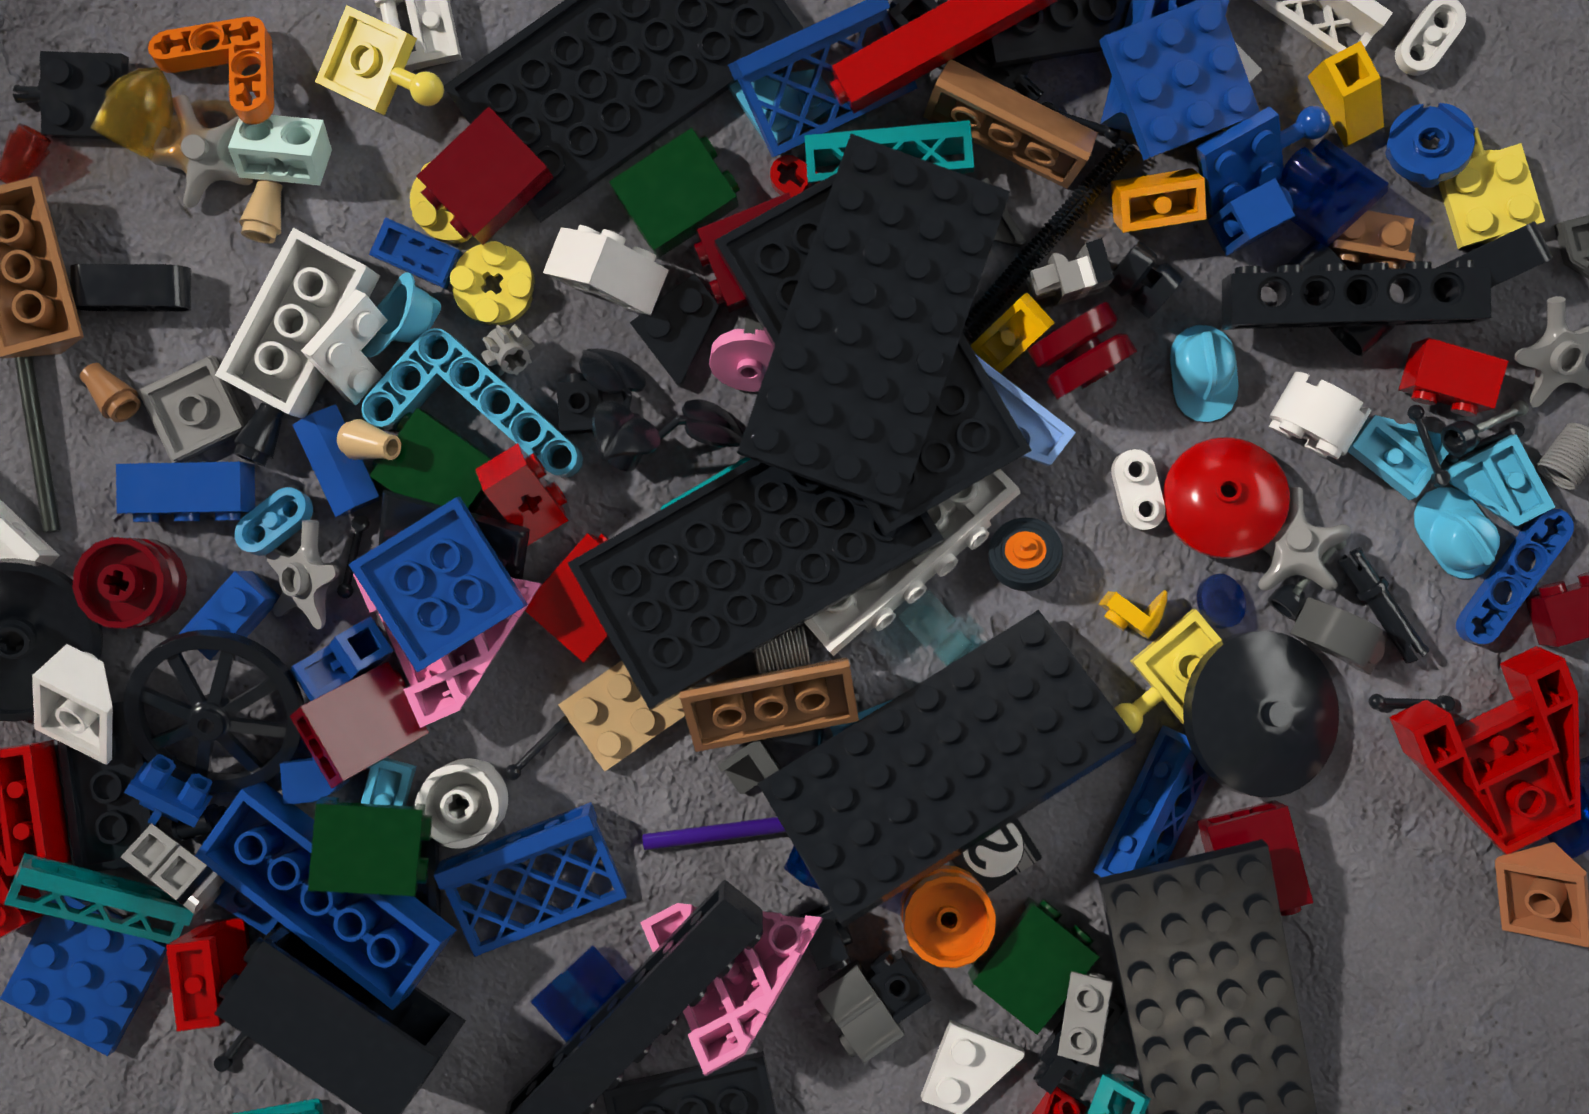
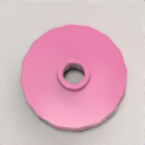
(741, 359)

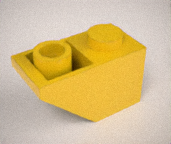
(1350, 93)

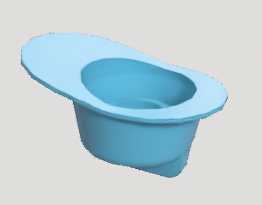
(408, 314)
(1204, 373)
(1456, 532)

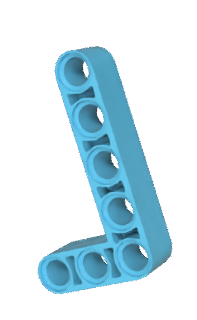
(480, 395)

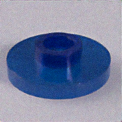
(1221, 601)

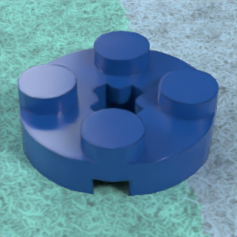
(1426, 165)

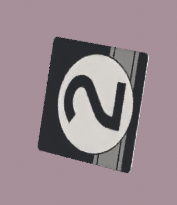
(999, 856)

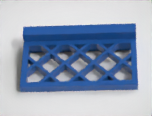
(800, 46)
(509, 853)

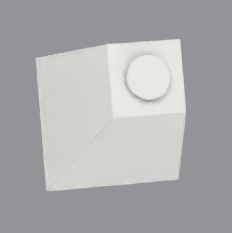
(74, 702)

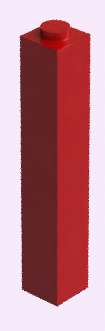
(924, 47)

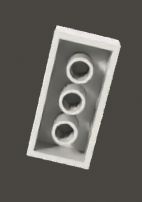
(291, 307)

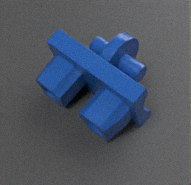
(169, 795)

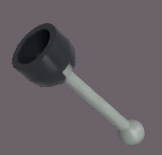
(1469, 432)
(1290, 598)

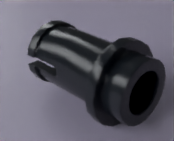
(203, 827)

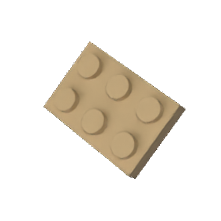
(615, 717)

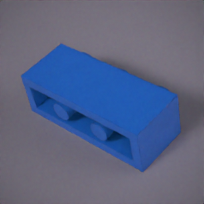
(185, 490)

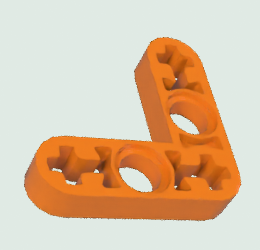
(173, 54)

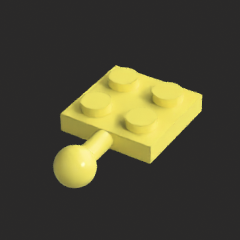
(370, 61)
(1168, 667)

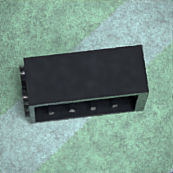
(334, 1027)

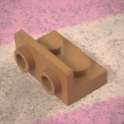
(1376, 239)

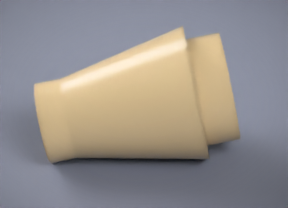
(263, 213)
(365, 441)

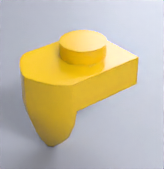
(1123, 613)

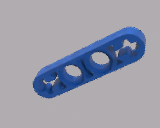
(1519, 580)

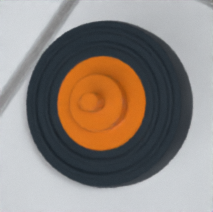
(1025, 554)

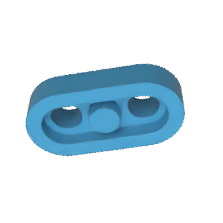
(275, 519)

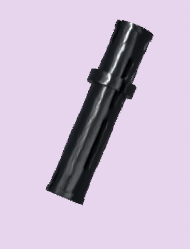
(1383, 605)

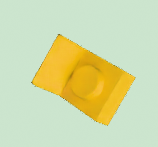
(1012, 333)

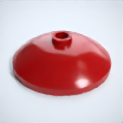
(1223, 524)

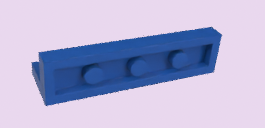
(1152, 807)

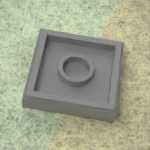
(193, 410)

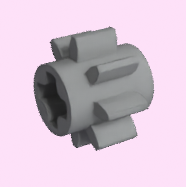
(507, 350)

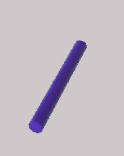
(712, 833)

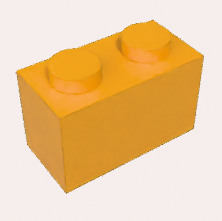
(1158, 200)

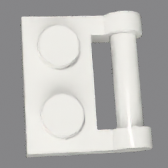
(431, 25)

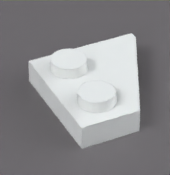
(967, 1067)

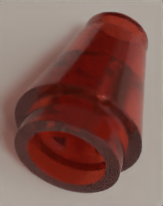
(22, 153)

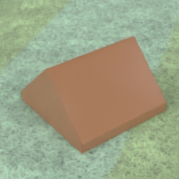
(1544, 895)

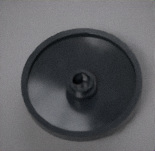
(36, 623)
(1261, 713)

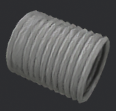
(1567, 458)
(783, 652)

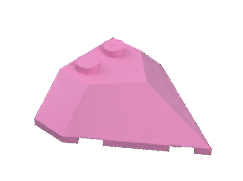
(451, 679)
(741, 1000)

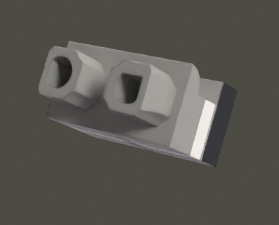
(1074, 279)
(174, 869)

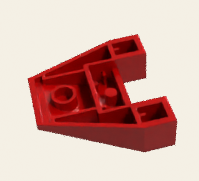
(1512, 765)

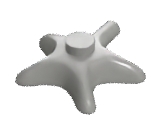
(199, 153)
(1557, 355)
(1300, 547)
(303, 577)

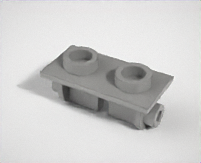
(1085, 1017)

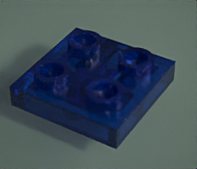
(1329, 190)

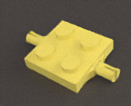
(1491, 195)

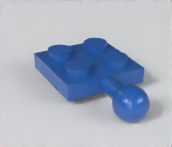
(1252, 153)

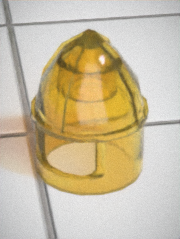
(136, 110)

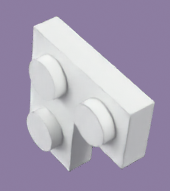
(339, 343)

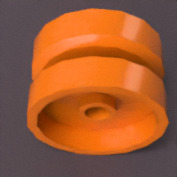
(948, 940)

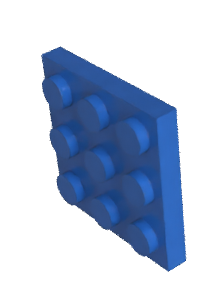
(1179, 76)
(438, 584)
(84, 978)

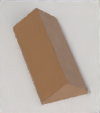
(1011, 124)
(35, 291)
(770, 704)

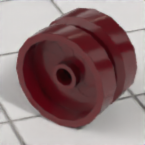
(1082, 351)
(129, 582)

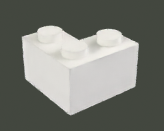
(607, 268)

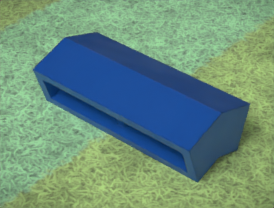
(342, 479)

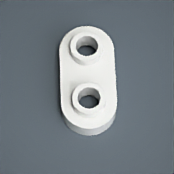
(1428, 39)
(1134, 490)

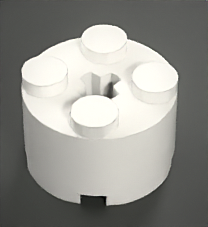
(1320, 415)
(474, 781)

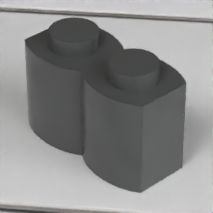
(857, 1012)

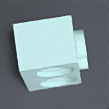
(281, 150)

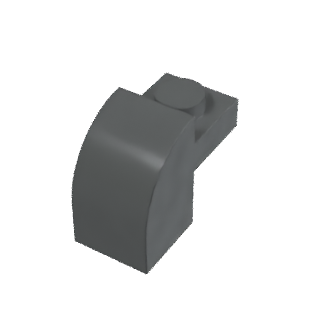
(1340, 634)

